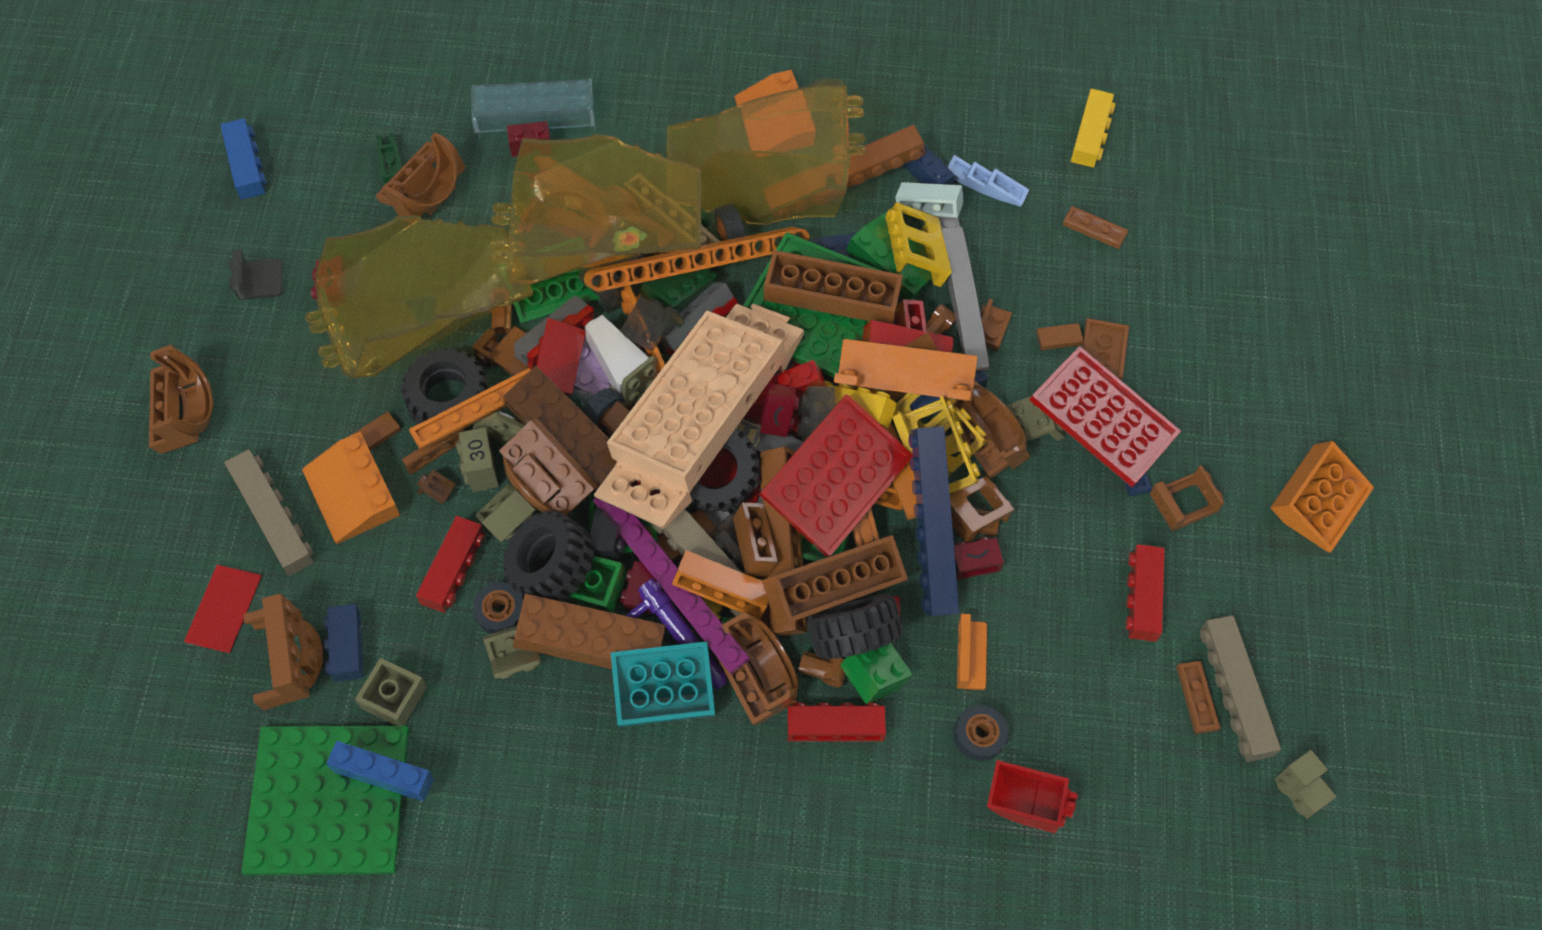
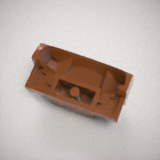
(418, 185)
(1003, 432)

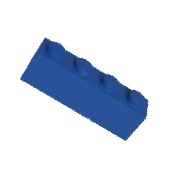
(243, 159)
(380, 771)

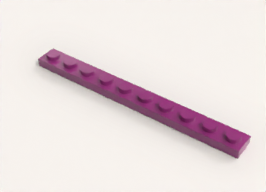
(664, 571)

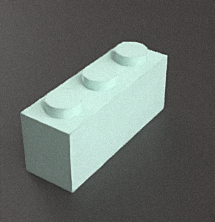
(932, 198)

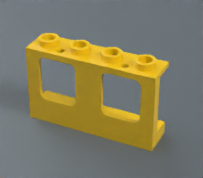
(930, 235)
(941, 420)
(953, 442)

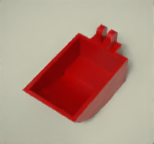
(1031, 797)

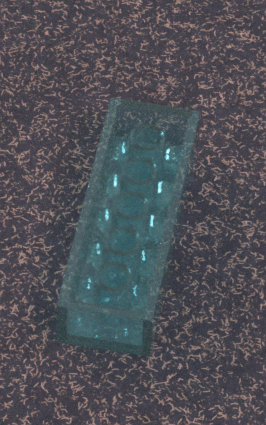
(557, 102)

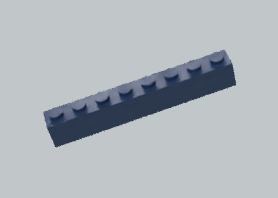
(934, 521)

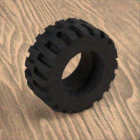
(435, 368)
(742, 484)
(534, 543)
(855, 626)

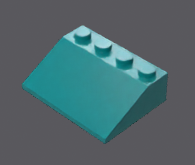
(662, 684)

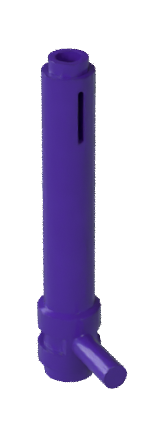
(661, 605)

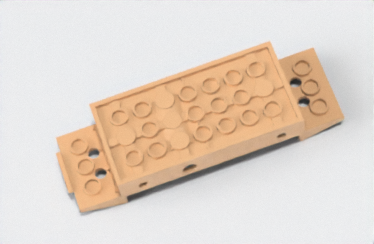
(694, 409)

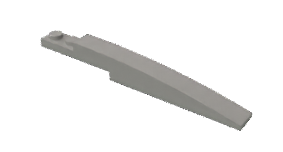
(963, 292)

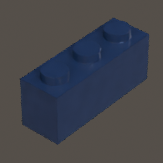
(930, 170)
(344, 643)

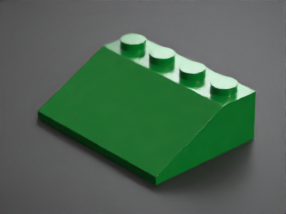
(873, 247)
(551, 295)

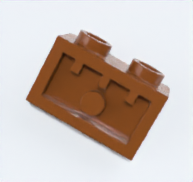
(994, 324)

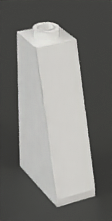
(613, 351)

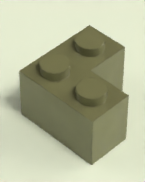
(1304, 785)

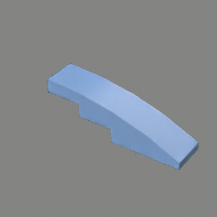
(986, 182)

